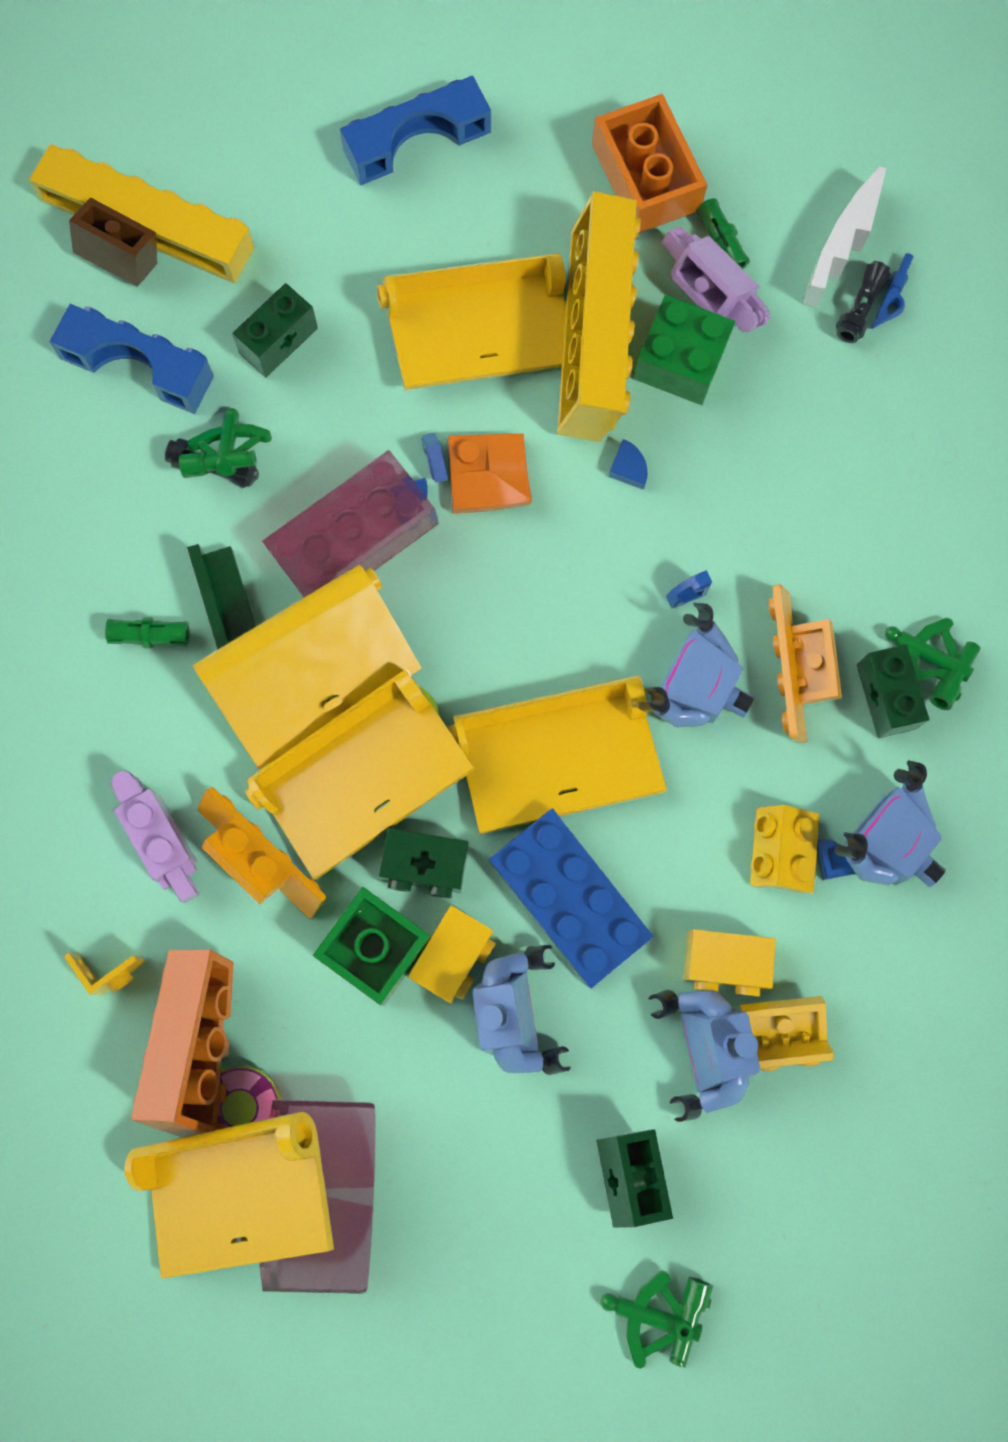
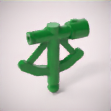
(226, 459)
(953, 667)
(682, 1326)

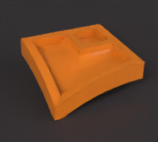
(488, 472)

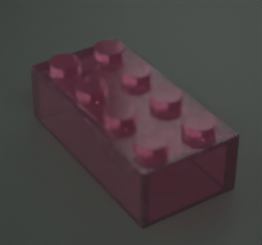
(353, 525)

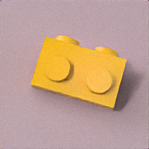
(785, 848)
(790, 1032)

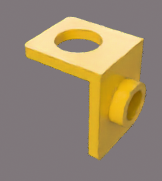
(112, 981)

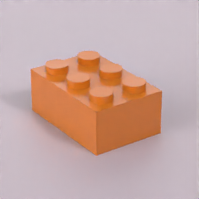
(649, 161)

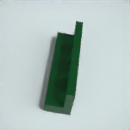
(222, 593)

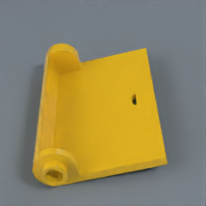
(476, 320)
(289, 665)
(556, 744)
(340, 775)
(231, 1184)

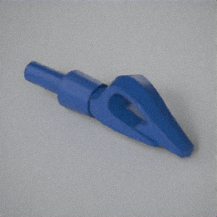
(893, 292)

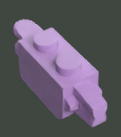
(715, 279)
(155, 835)

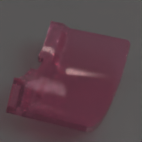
(348, 1165)

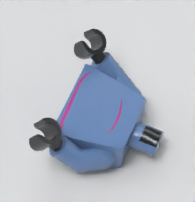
(700, 678)
(896, 835)
(507, 1016)
(718, 1046)

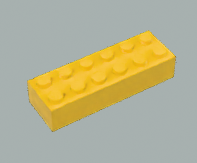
(598, 318)

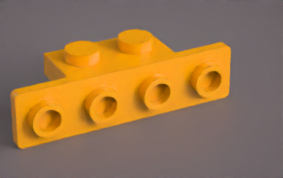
(807, 663)
(253, 859)

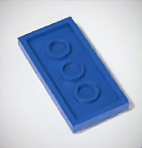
(570, 898)

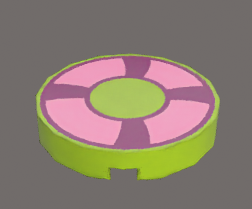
(247, 1095)

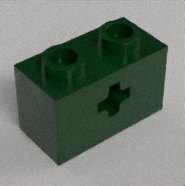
(275, 330)
(892, 691)
(445, 853)
(634, 1179)

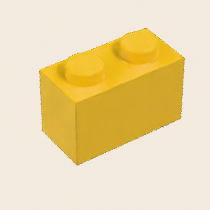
(452, 955)
(730, 961)

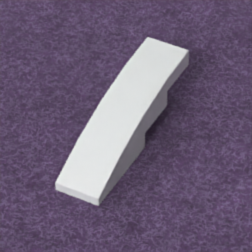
(848, 233)

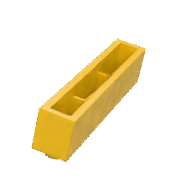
(181, 228)

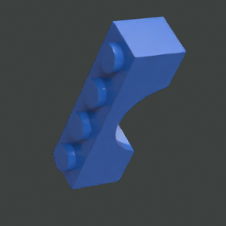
(451, 111)
(92, 341)

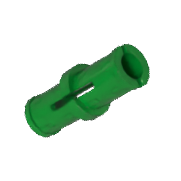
(712, 217)
(147, 632)

